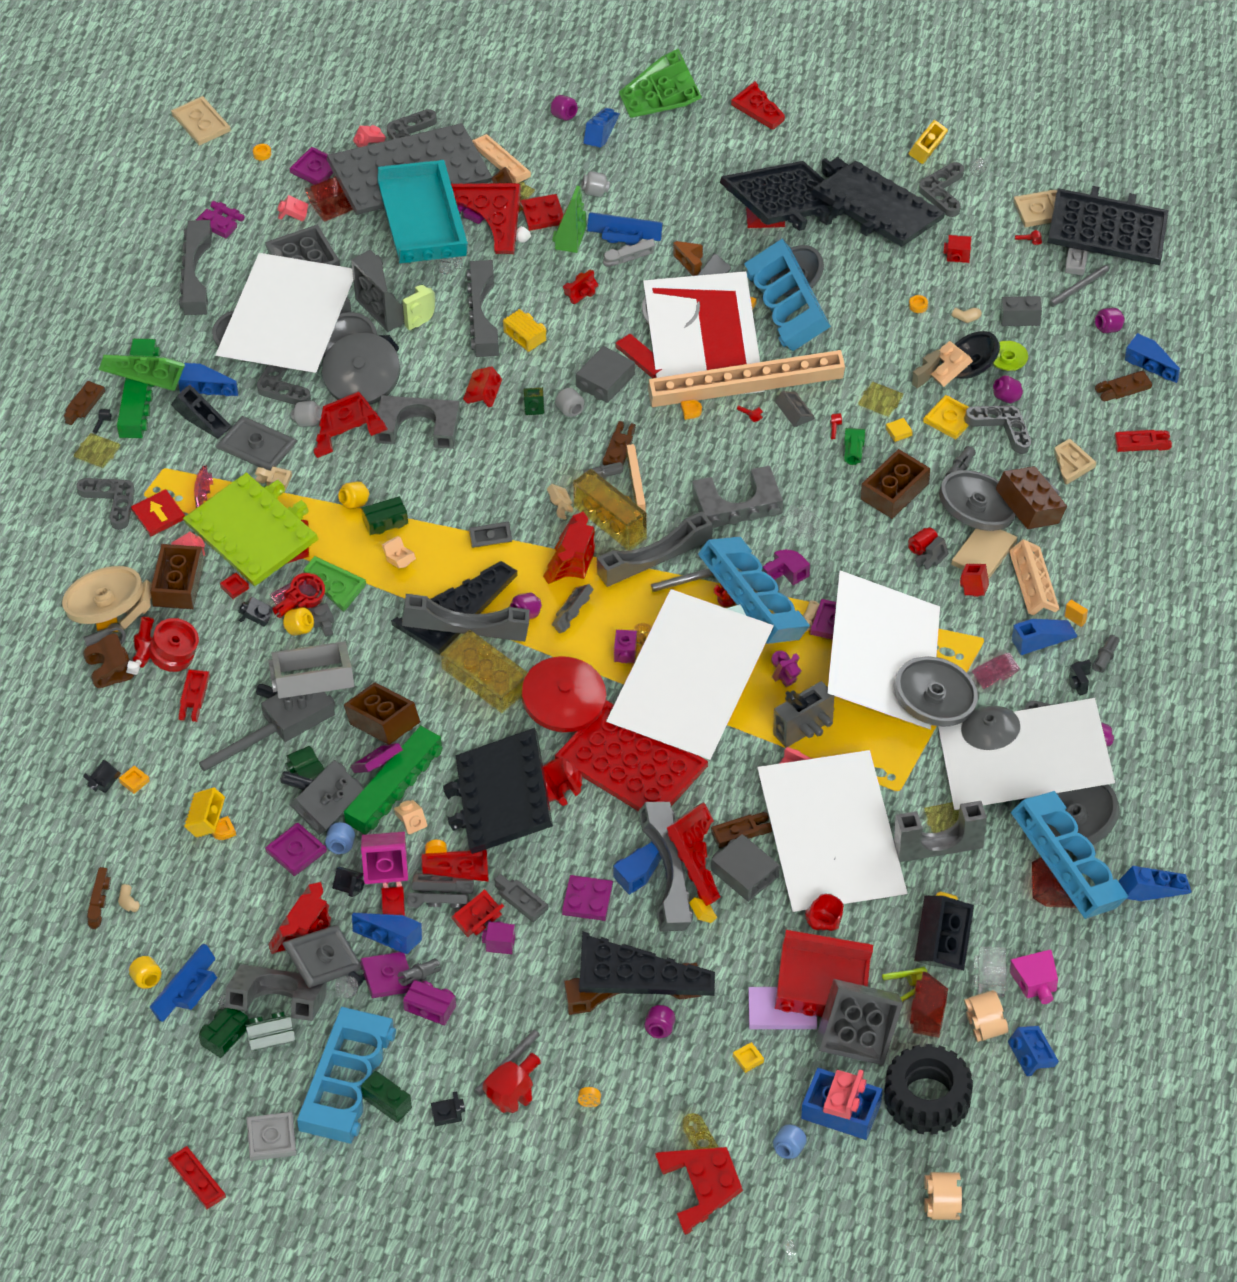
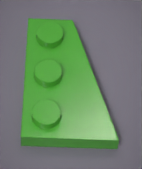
(340, 584)

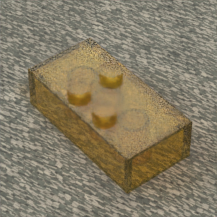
(610, 509)
(484, 671)

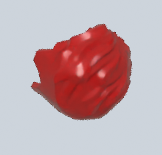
(825, 913)

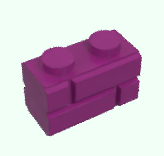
(429, 1002)

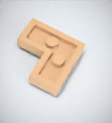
(954, 362)

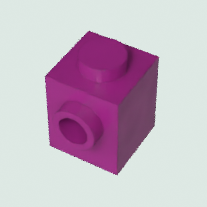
(625, 646)
(499, 937)

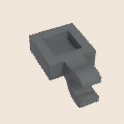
(935, 554)
(323, 618)

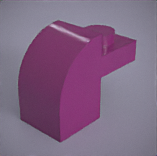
(789, 564)

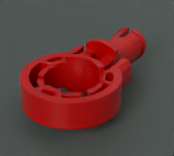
(296, 599)

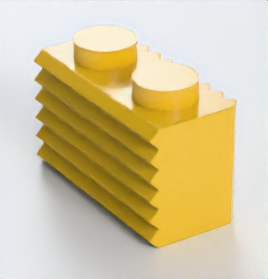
(928, 142)
(524, 330)
(204, 812)

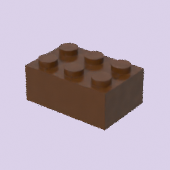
(895, 483)
(1031, 497)
(177, 576)
(382, 713)

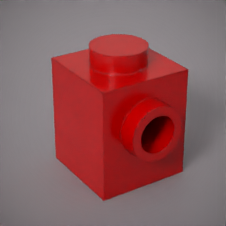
(958, 248)
(974, 579)

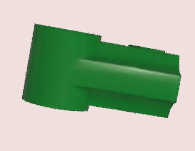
(853, 445)

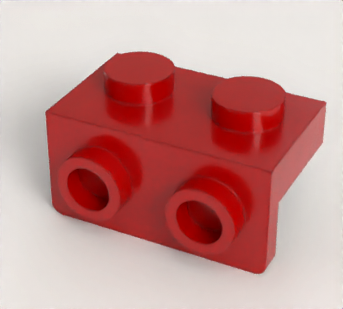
(483, 386)
(476, 913)

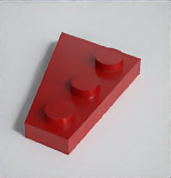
(757, 105)
(457, 865)

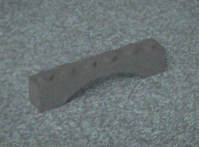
(198, 240)
(485, 333)
(686, 536)
(504, 624)
(674, 910)

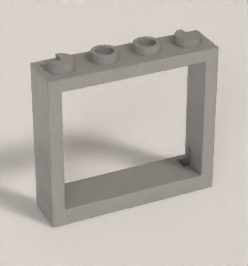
(311, 681)

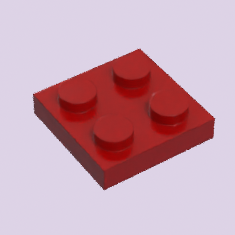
(542, 212)

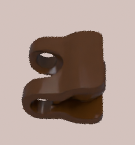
(114, 660)

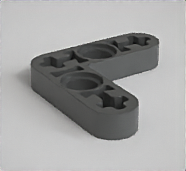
(422, 119)
(937, 188)
(275, 383)
(1006, 415)
(116, 493)

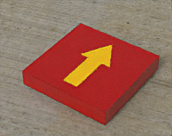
(158, 513)

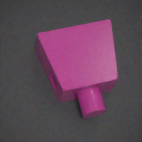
(1036, 975)

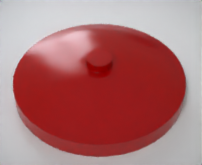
(563, 694)

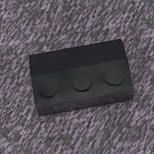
(944, 932)

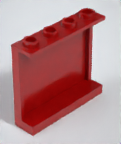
(810, 966)

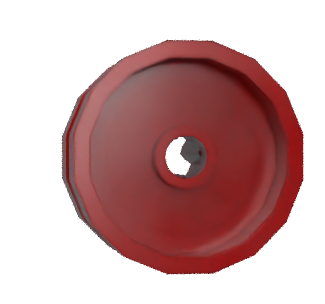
(173, 644)

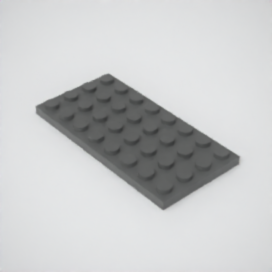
(358, 167)

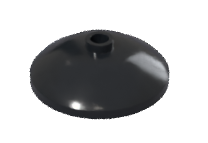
(983, 350)

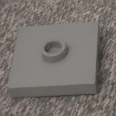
(271, 1136)

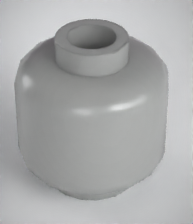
(595, 184)
(569, 402)
(306, 413)

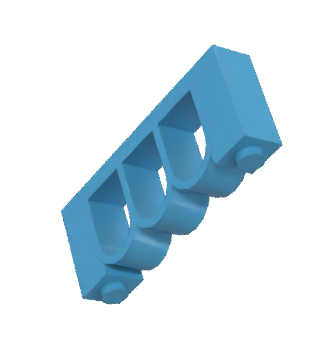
(807, 324)
(723, 559)
(1033, 816)
(335, 1122)

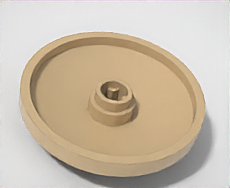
(102, 595)

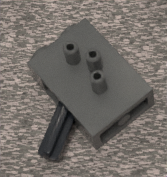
(295, 713)
(803, 714)
(324, 796)

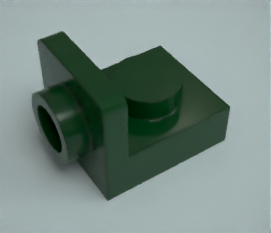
(534, 401)

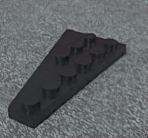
(468, 598)
(631, 970)

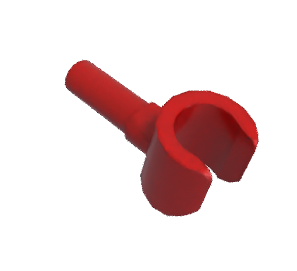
(1035, 236)
(754, 415)
(836, 419)

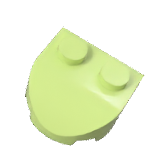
(418, 307)

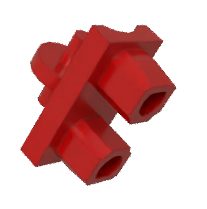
(582, 286)

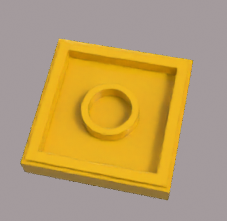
(948, 417)

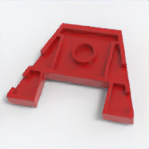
(345, 415)
(711, 1176)

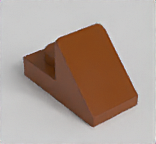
(689, 256)

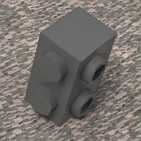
(1021, 311)

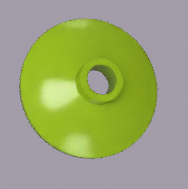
(1011, 356)

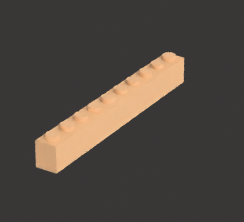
(746, 378)

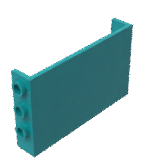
(422, 211)

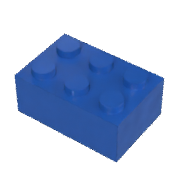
(860, 1121)

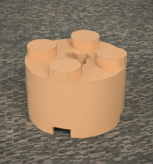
(986, 1015)
(944, 1196)

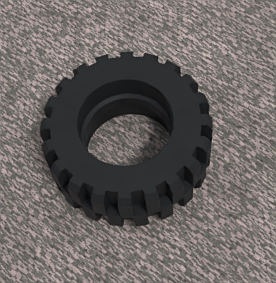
(933, 1064)

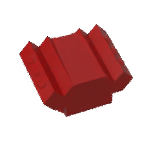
(573, 550)
(305, 917)

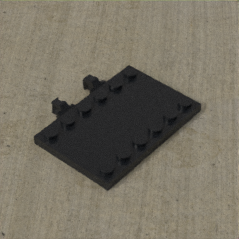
(780, 193)
(877, 204)
(1108, 226)
(501, 791)

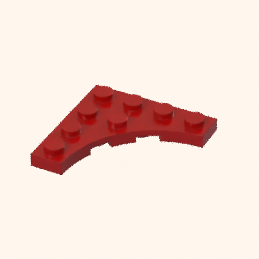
(497, 206)
(688, 838)

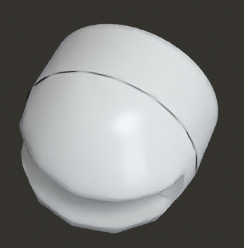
(522, 234)

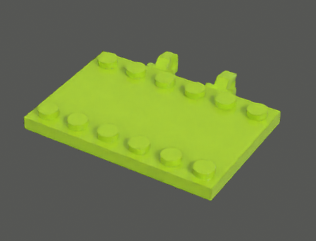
(252, 527)

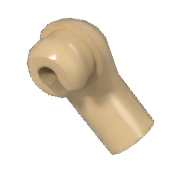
(968, 315)
(811, 612)
(126, 900)

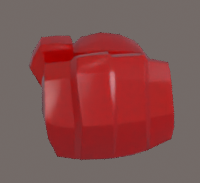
(560, 777)
(511, 1084)

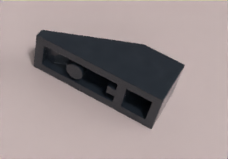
(200, 412)

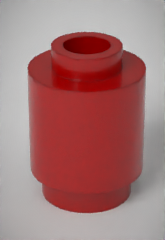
(921, 540)

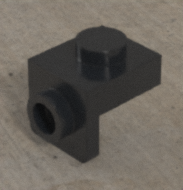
(255, 611)
(1078, 676)
(102, 777)
(348, 881)

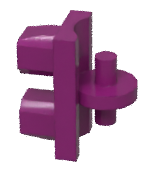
(786, 668)

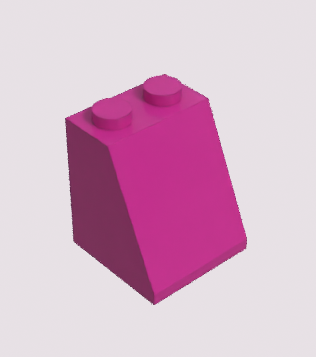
(384, 857)

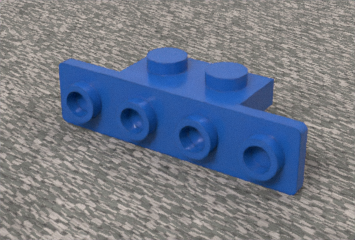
(624, 228)
(187, 985)

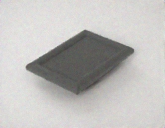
(256, 443)
(322, 956)

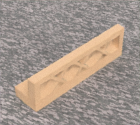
(1033, 577)

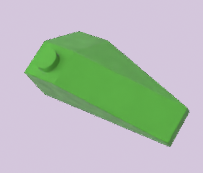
(572, 225)
(147, 369)

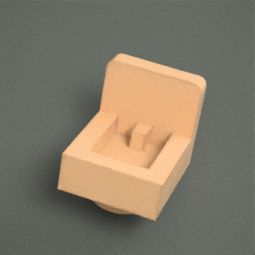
(397, 553)
(411, 815)

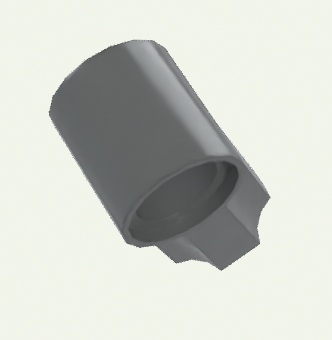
(97, 636)

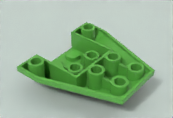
(661, 87)

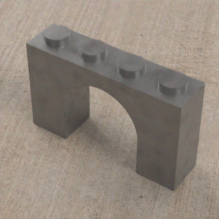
(443, 413)
(720, 512)
(963, 836)
(255, 981)

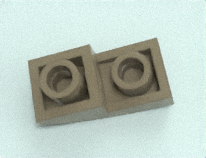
(923, 373)

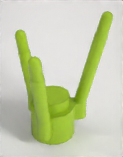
(912, 977)

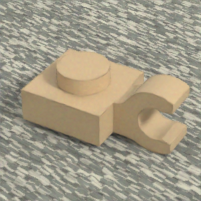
(269, 477)
(561, 499)

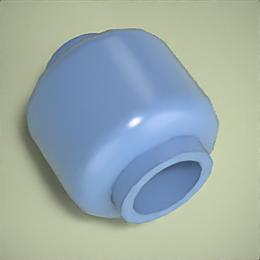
(340, 838)
(789, 1141)

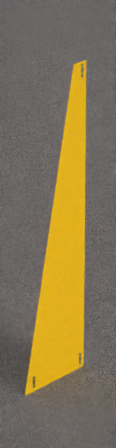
(447, 559)

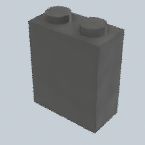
(605, 374)
(744, 867)

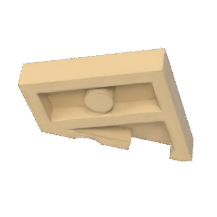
(1072, 461)
(141, 606)

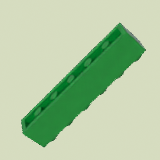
(136, 395)
(393, 780)

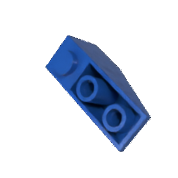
(600, 127)
(1151, 357)
(207, 380)
(1040, 633)
(637, 868)
(1151, 884)
(390, 930)

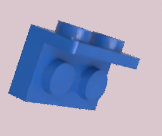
(1032, 1049)

